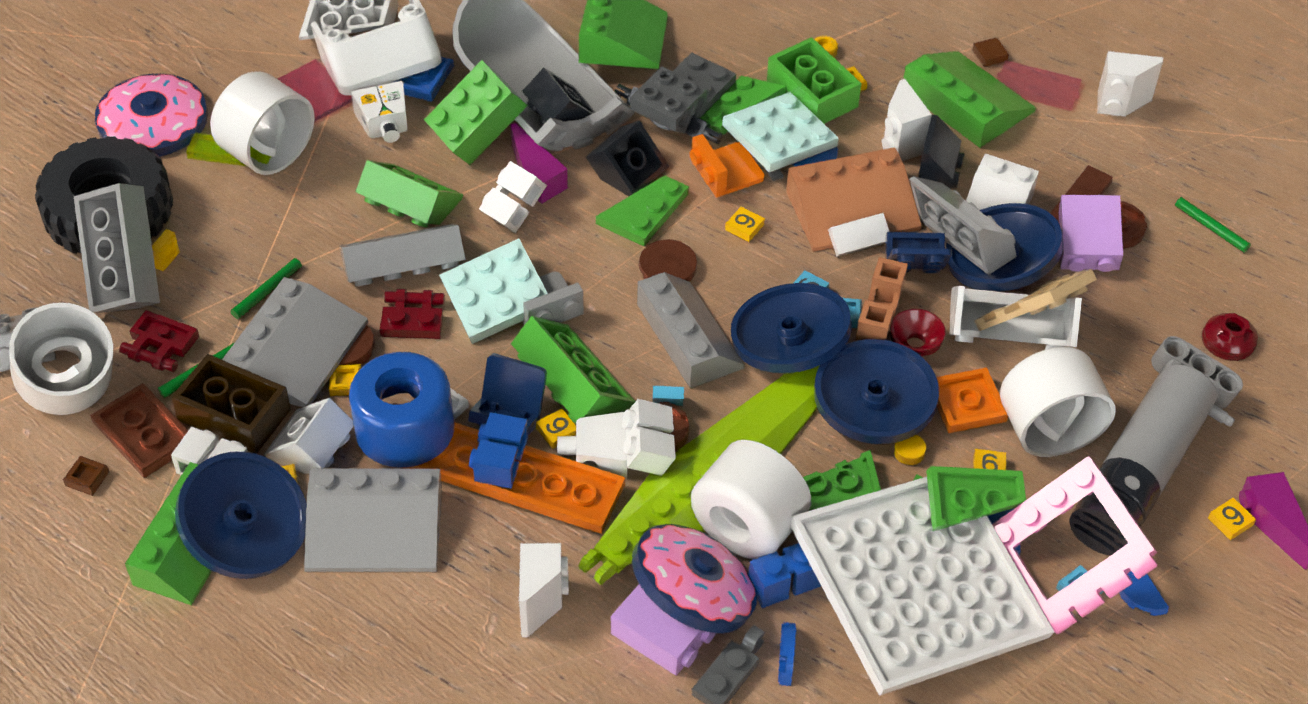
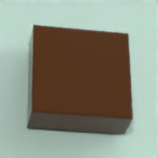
(990, 52)
(86, 475)

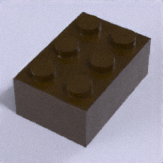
(231, 403)

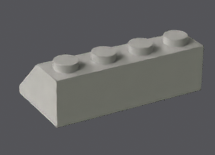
(963, 224)
(116, 248)
(402, 253)
(686, 329)

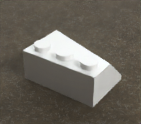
(348, 15)

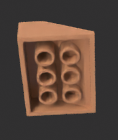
(850, 190)

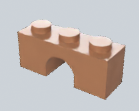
(882, 301)

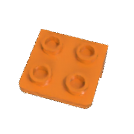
(726, 167)

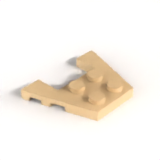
(1049, 293)

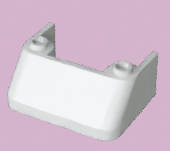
(380, 53)
(1051, 326)

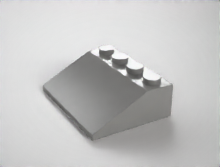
(297, 339)
(373, 520)

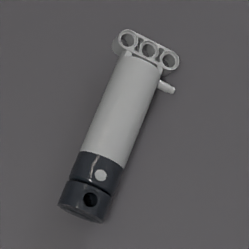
(1157, 438)

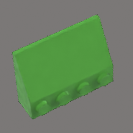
(622, 33)
(966, 96)

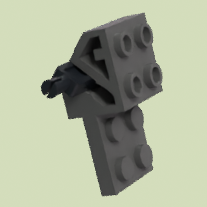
(681, 96)

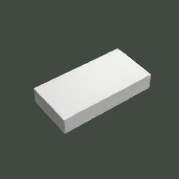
(859, 234)

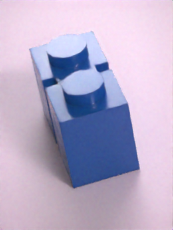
(500, 444)
(773, 575)

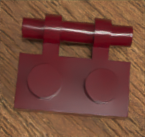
(411, 321)
(163, 333)

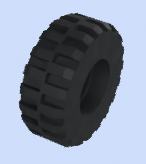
(97, 166)

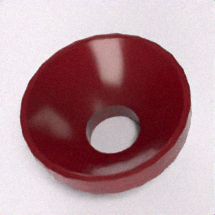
(920, 325)
(1228, 343)

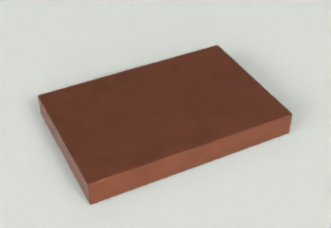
(141, 429)

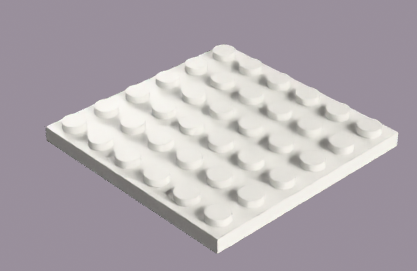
(915, 595)

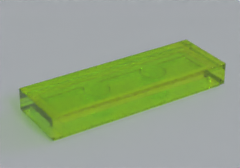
(206, 149)

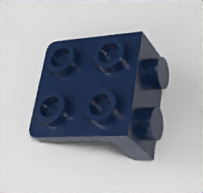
(918, 250)
(510, 390)

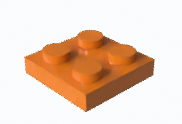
(969, 400)

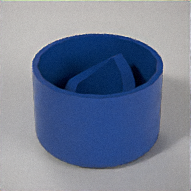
(404, 432)

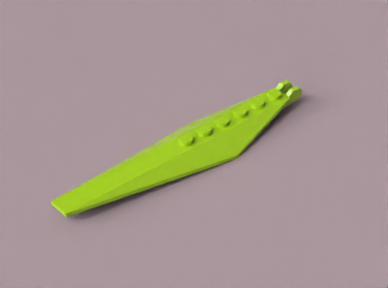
(767, 418)

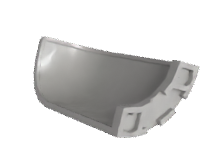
(517, 47)

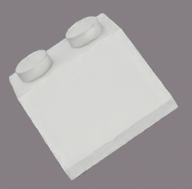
(1127, 82)
(906, 122)
(1001, 183)
(311, 436)
(541, 584)

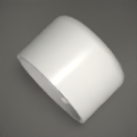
(263, 115)
(61, 329)
(1056, 402)
(750, 499)

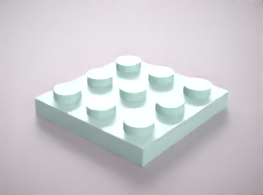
(780, 131)
(492, 289)

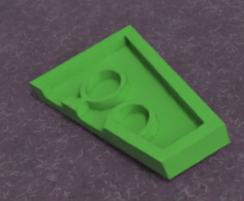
(740, 95)
(644, 211)
(843, 482)
(971, 493)

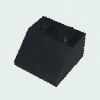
(555, 98)
(941, 154)
(628, 159)

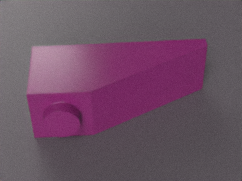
(539, 163)
(1277, 513)

